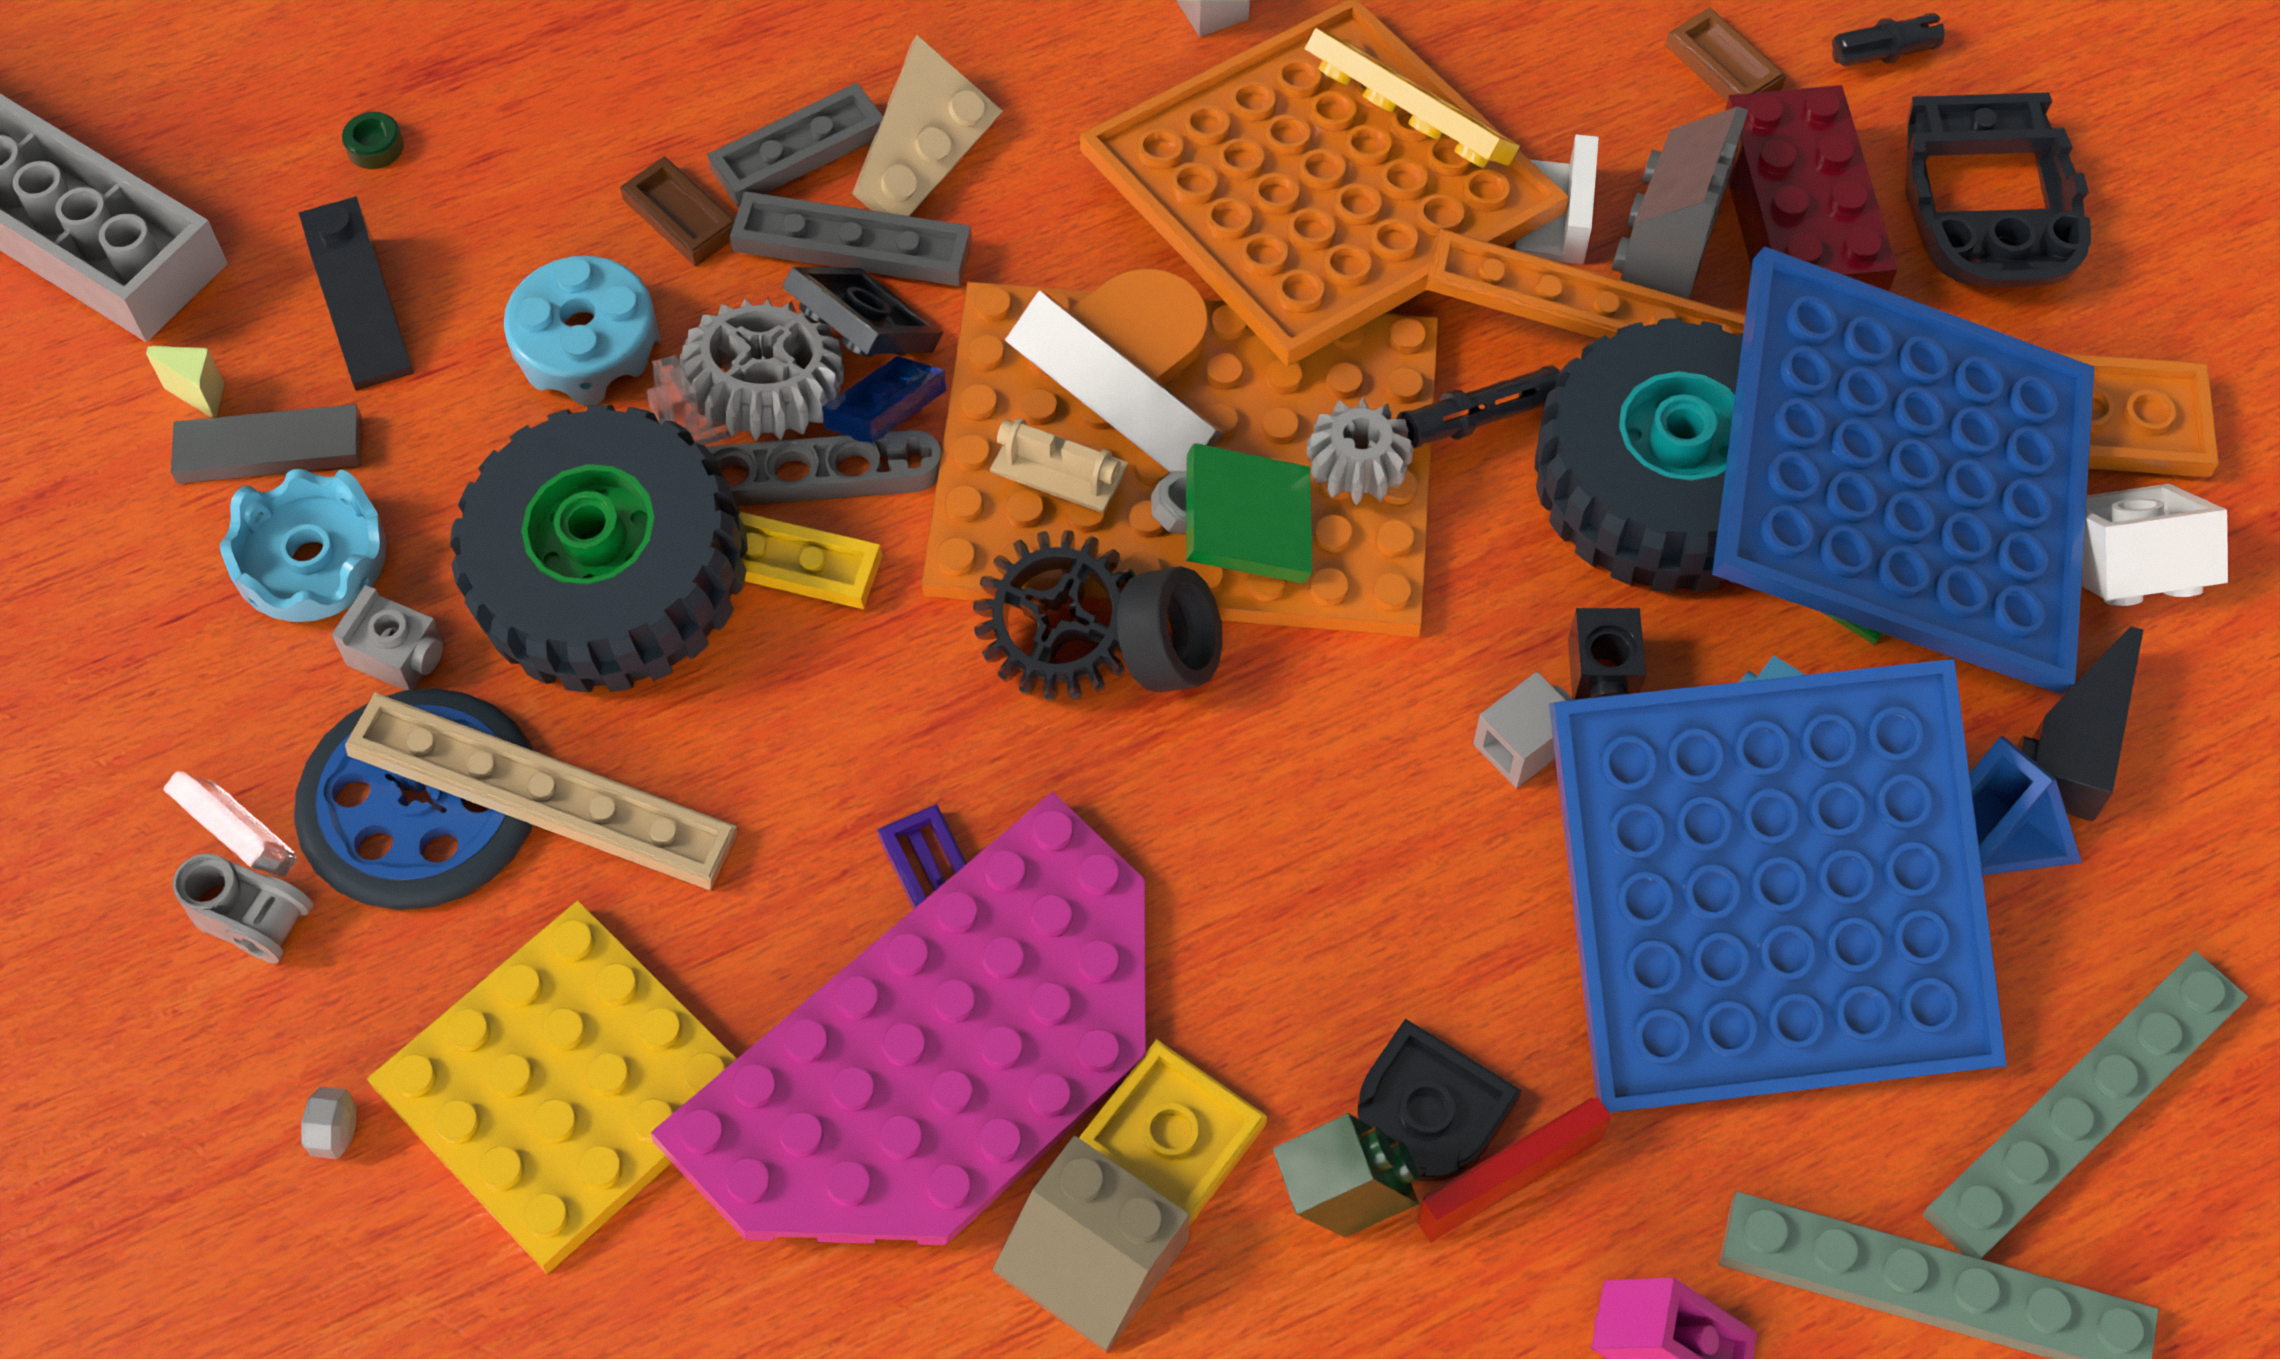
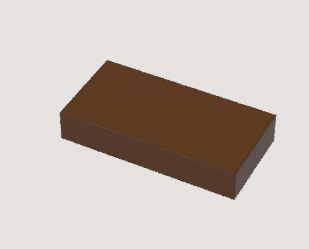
(679, 210)

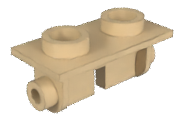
(1057, 465)

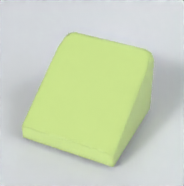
(189, 375)

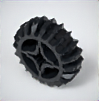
(1031, 601)

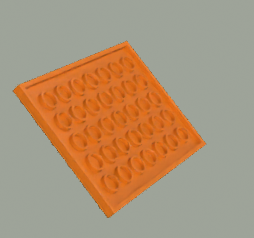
(1363, 554)

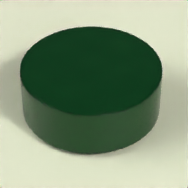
(372, 140)

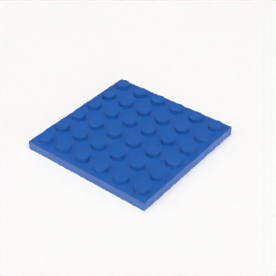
(1908, 472)
(1776, 885)

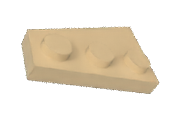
(923, 134)

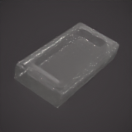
(231, 823)

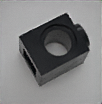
(1607, 635)

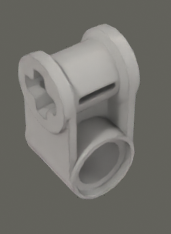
(249, 912)

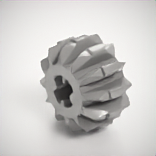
(1359, 450)

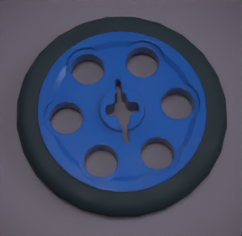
(402, 877)

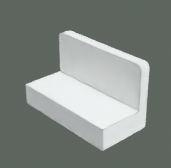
(1569, 234)

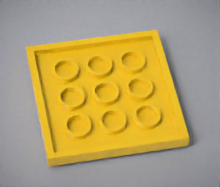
(553, 1083)

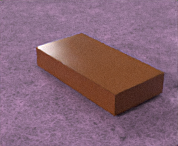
(1723, 56)

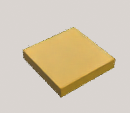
(1175, 1128)

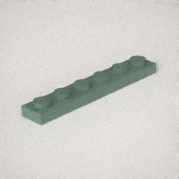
(2084, 1107)
(1932, 1284)

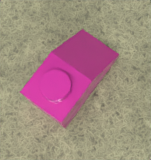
(1666, 1322)

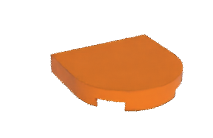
(1149, 318)

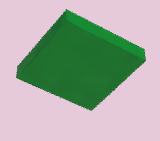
(1248, 513)

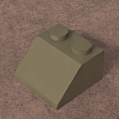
(1092, 1243)

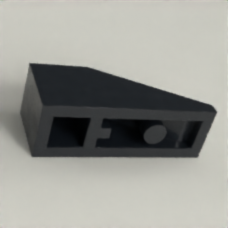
(356, 292)
(2085, 730)

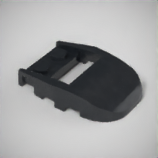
(1998, 245)

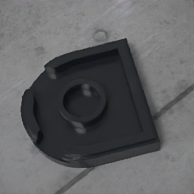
(1434, 1102)

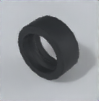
(1145, 632)

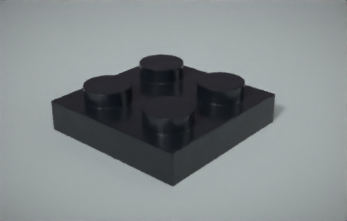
(861, 310)

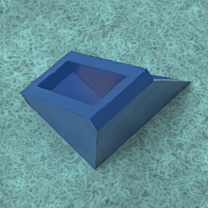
(2019, 813)

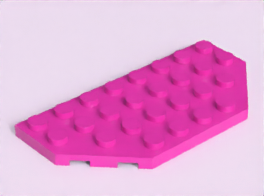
(935, 1053)

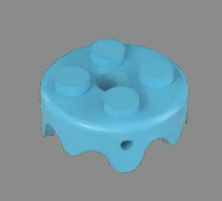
(587, 356)
(304, 510)

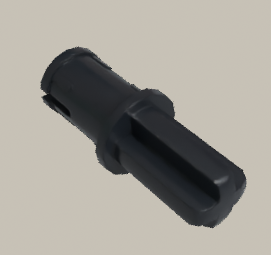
(1888, 40)

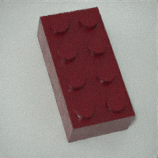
(1807, 184)

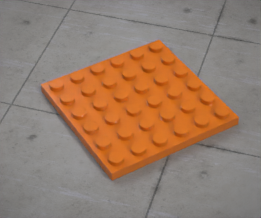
(1303, 190)

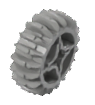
(762, 381)

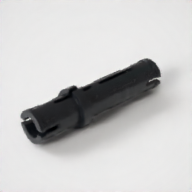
(1427, 422)

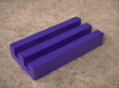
(910, 827)

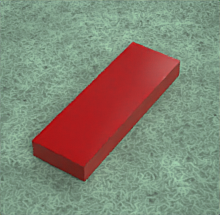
(1513, 1168)

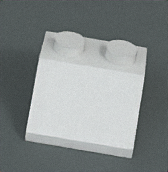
(2152, 544)

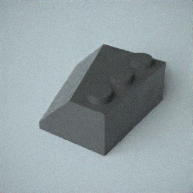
(1680, 204)

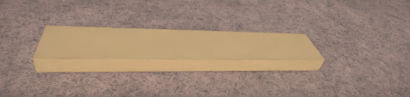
(541, 791)

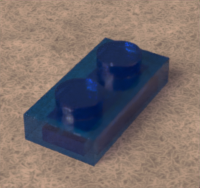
(884, 399)

